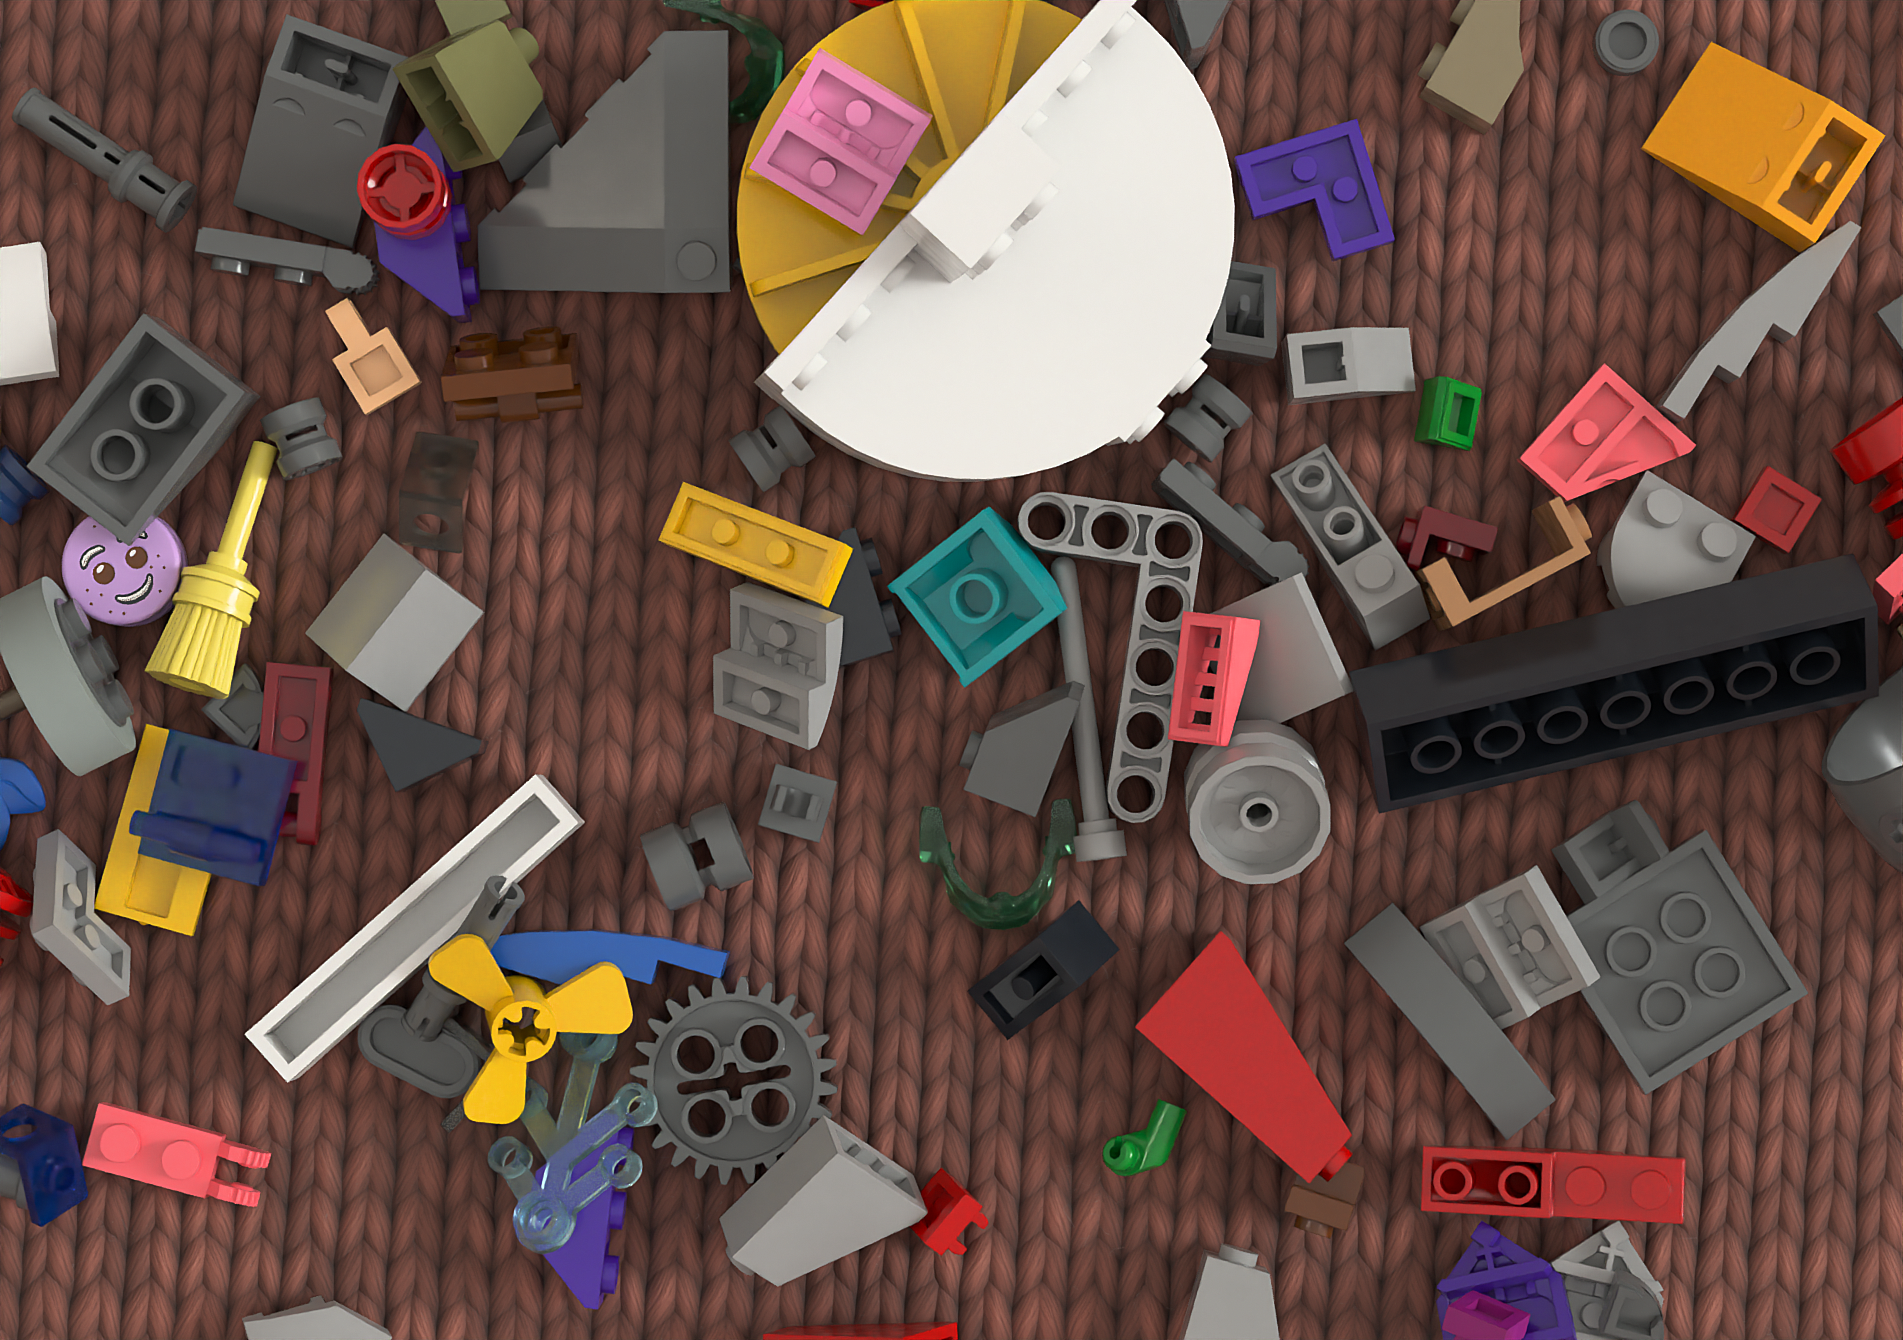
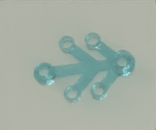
(569, 1144)

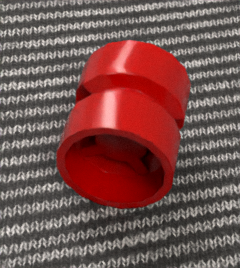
(404, 191)

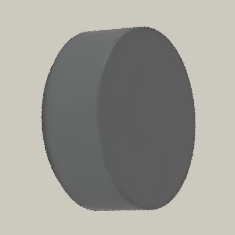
(1625, 42)

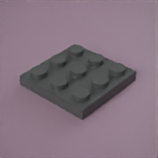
(1680, 963)

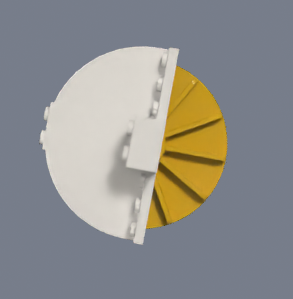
(1029, 263)

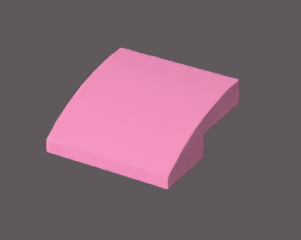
(841, 141)

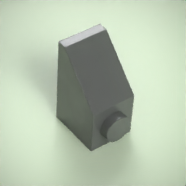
(1021, 749)

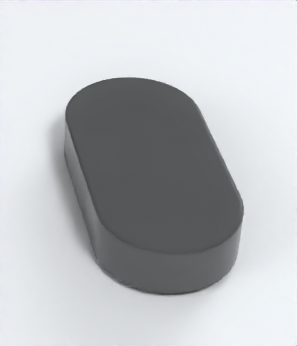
(437, 1067)

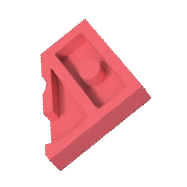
(1602, 438)

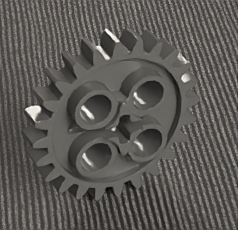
(723, 1021)

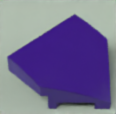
(1513, 1277)

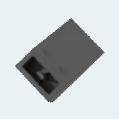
(314, 126)

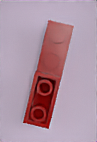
(1553, 1183)

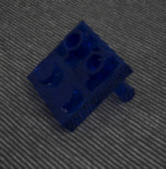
(215, 807)

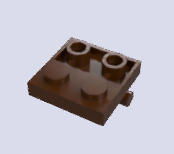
(513, 376)

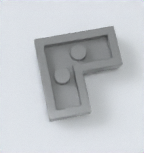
(67, 922)

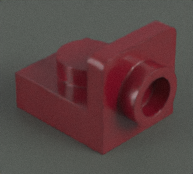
(1455, 535)

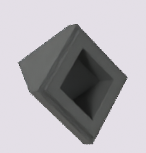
(530, 144)

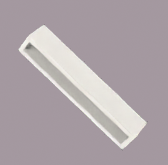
(412, 929)

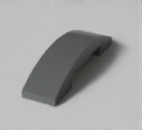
(1450, 1020)

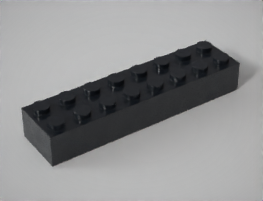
(1617, 683)

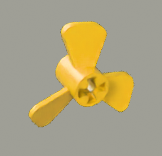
(585, 1004)

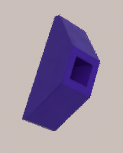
(435, 262)
(585, 1257)

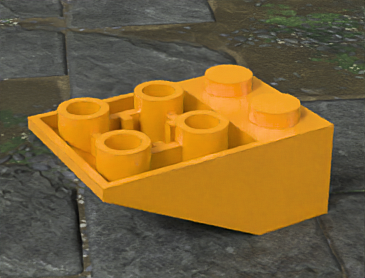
(1763, 145)

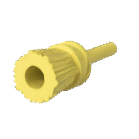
(215, 598)

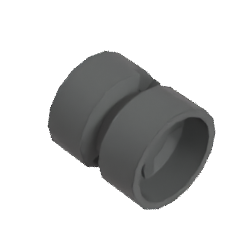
(676, 865)

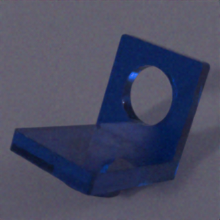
(46, 1162)

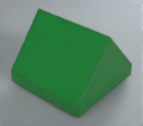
(1448, 413)

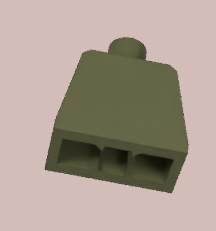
(474, 91)

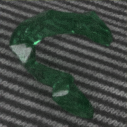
(763, 64)
(1002, 909)

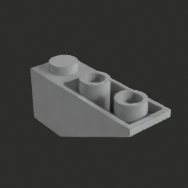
(1352, 547)

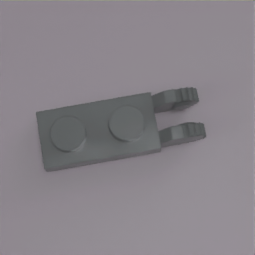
(292, 261)
(1230, 528)

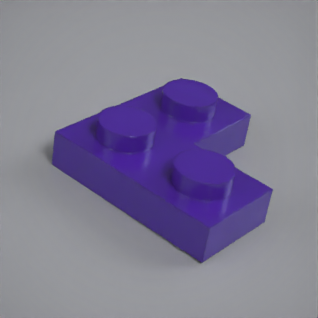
(1323, 169)

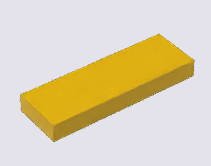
(756, 544)

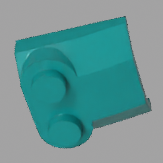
(980, 594)

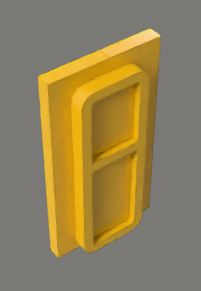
(142, 885)

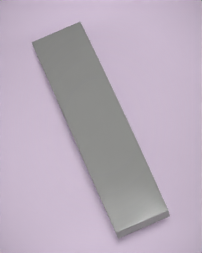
(1772, 309)

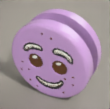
(122, 581)

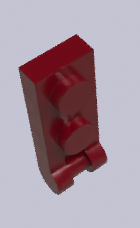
(297, 729)

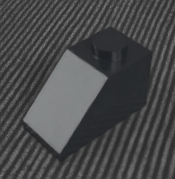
(1043, 970)

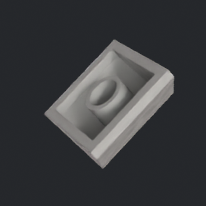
(394, 623)

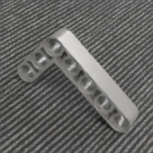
(1144, 631)

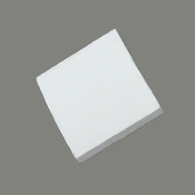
(26, 320)

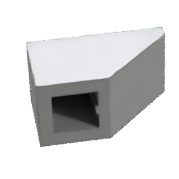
(1347, 364)

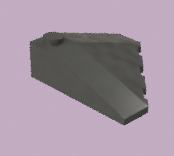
(634, 192)

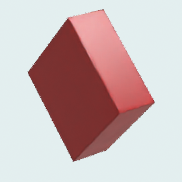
(1776, 510)

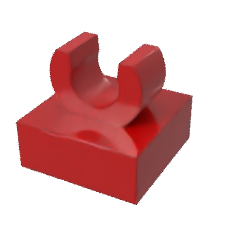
(949, 1212)

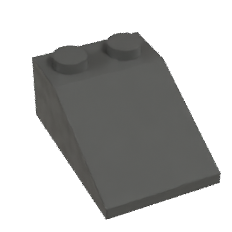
(142, 428)

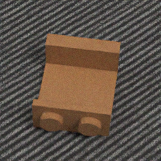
(1446, 601)

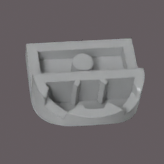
(1668, 545)

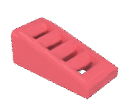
(1234, 660)

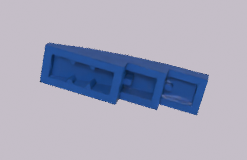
(566, 953)

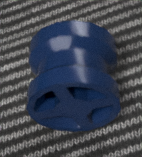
(17, 485)

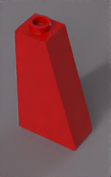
(1241, 1054)

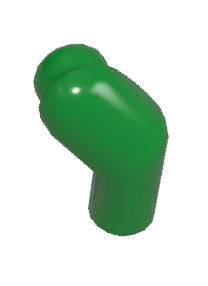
(1147, 1147)

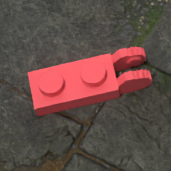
(169, 1154)

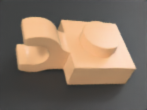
(373, 364)

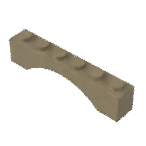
(1479, 65)

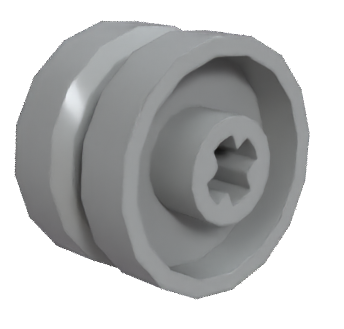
(1258, 803)

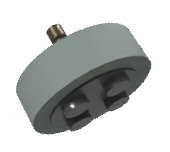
(63, 677)

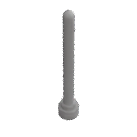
(1097, 834)

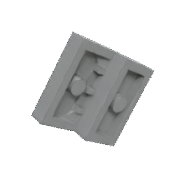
(1294, 654)
(778, 665)
(1512, 948)

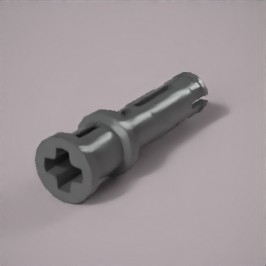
(129, 174)

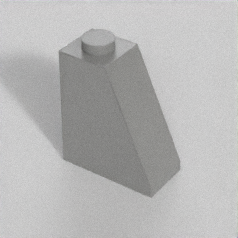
(819, 1205)
(1230, 1298)

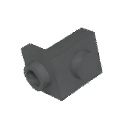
(1610, 850)

